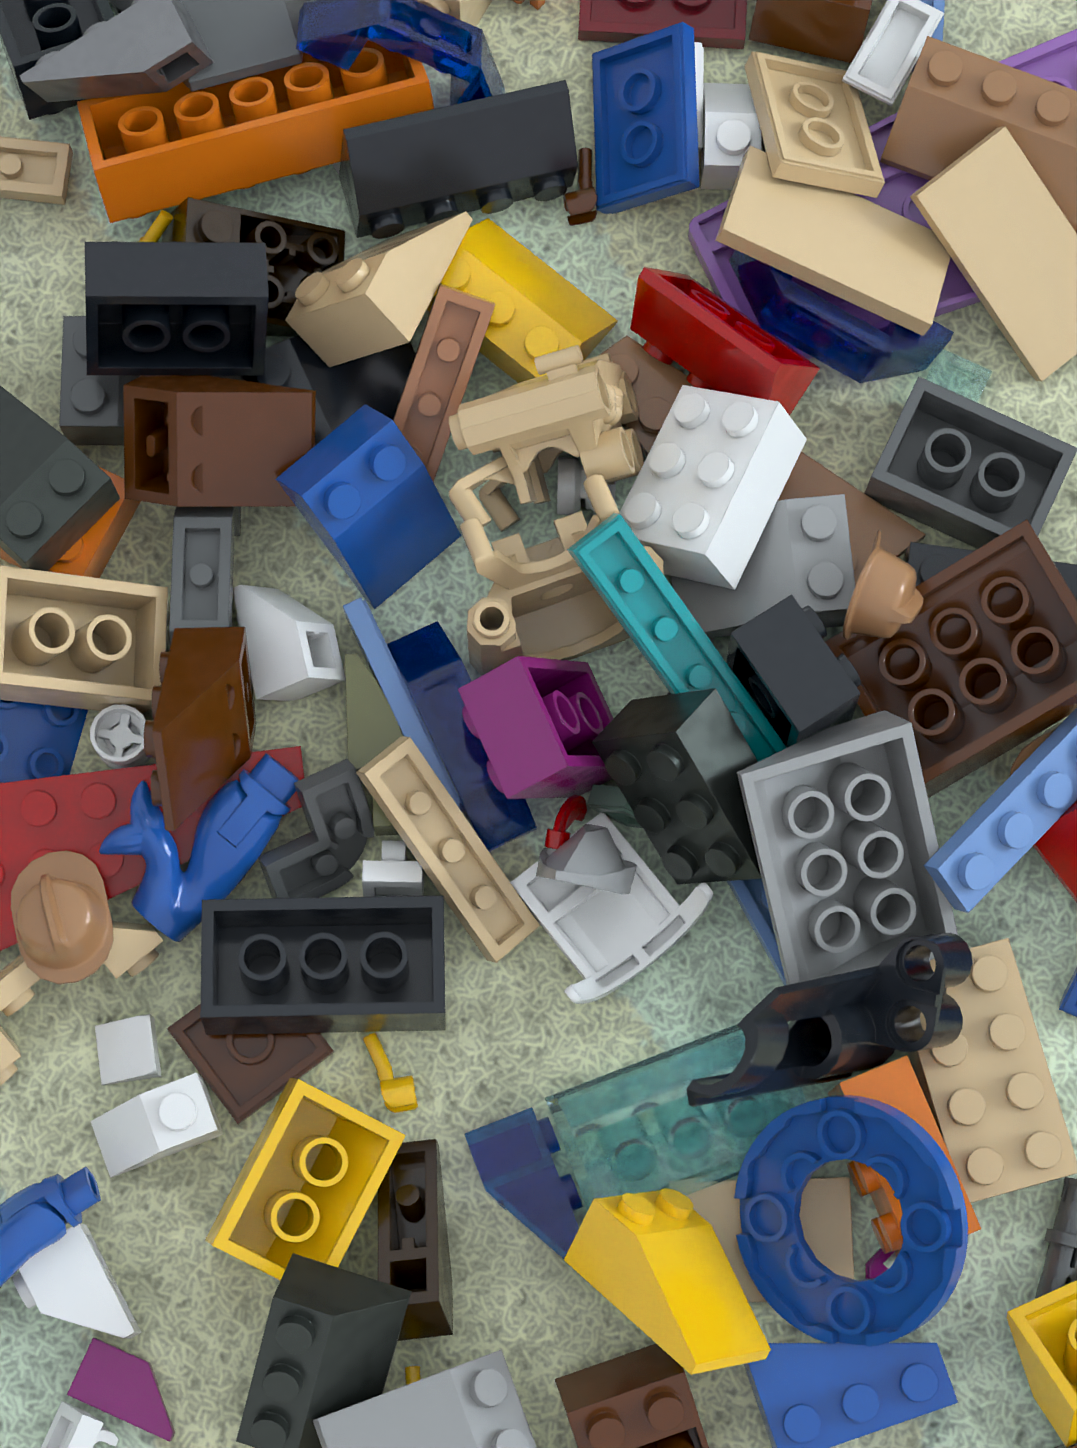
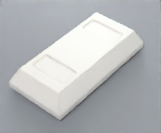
(892, 48)

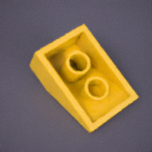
(668, 1278)

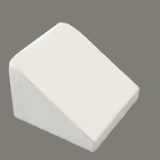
(128, 1050)

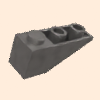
(131, 54)

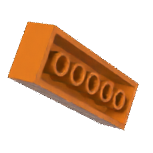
(243, 132)

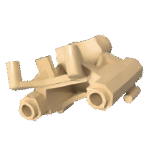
(534, 421)
(539, 593)

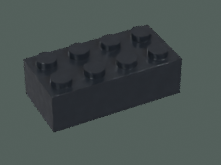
(322, 965)

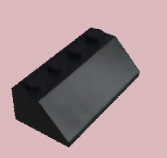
(459, 159)

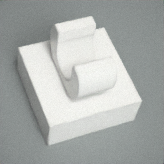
(393, 873)
(76, 1429)

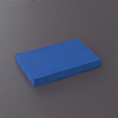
(645, 119)

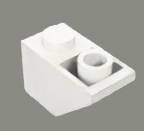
(288, 645)

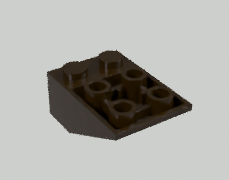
(292, 248)

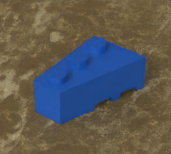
(845, 1391)

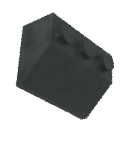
(319, 1352)

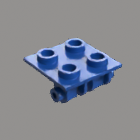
(38, 740)

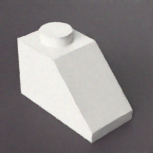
(728, 131)
(156, 1124)
(76, 1285)

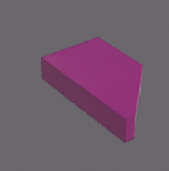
(122, 1387)

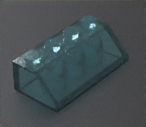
(642, 1136)

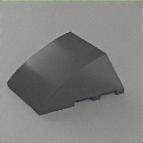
(241, 37)

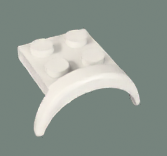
(606, 932)

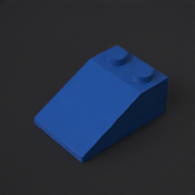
(371, 503)

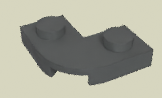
(337, 836)

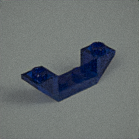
(340, 28)
(831, 332)
(433, 679)

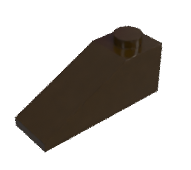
(415, 1239)

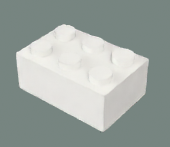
(712, 483)

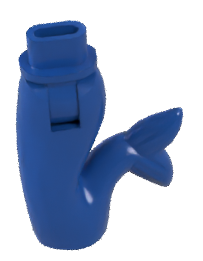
(224, 848)
(39, 1216)

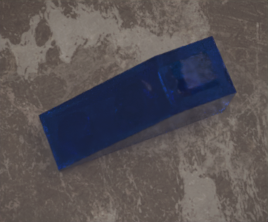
(523, 1180)

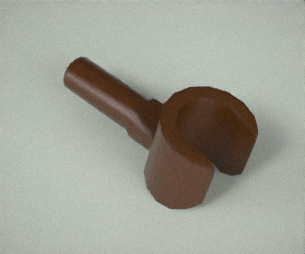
(583, 201)

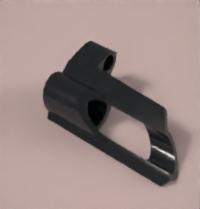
(846, 1021)

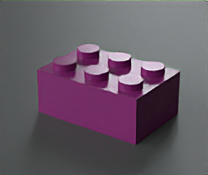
(539, 726)

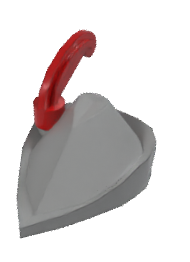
(586, 857)

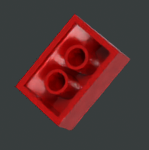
(715, 341)

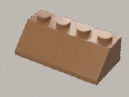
(964, 97)

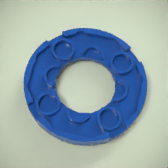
(773, 1238)

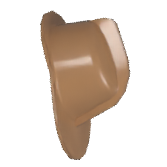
(883, 596)
(62, 917)

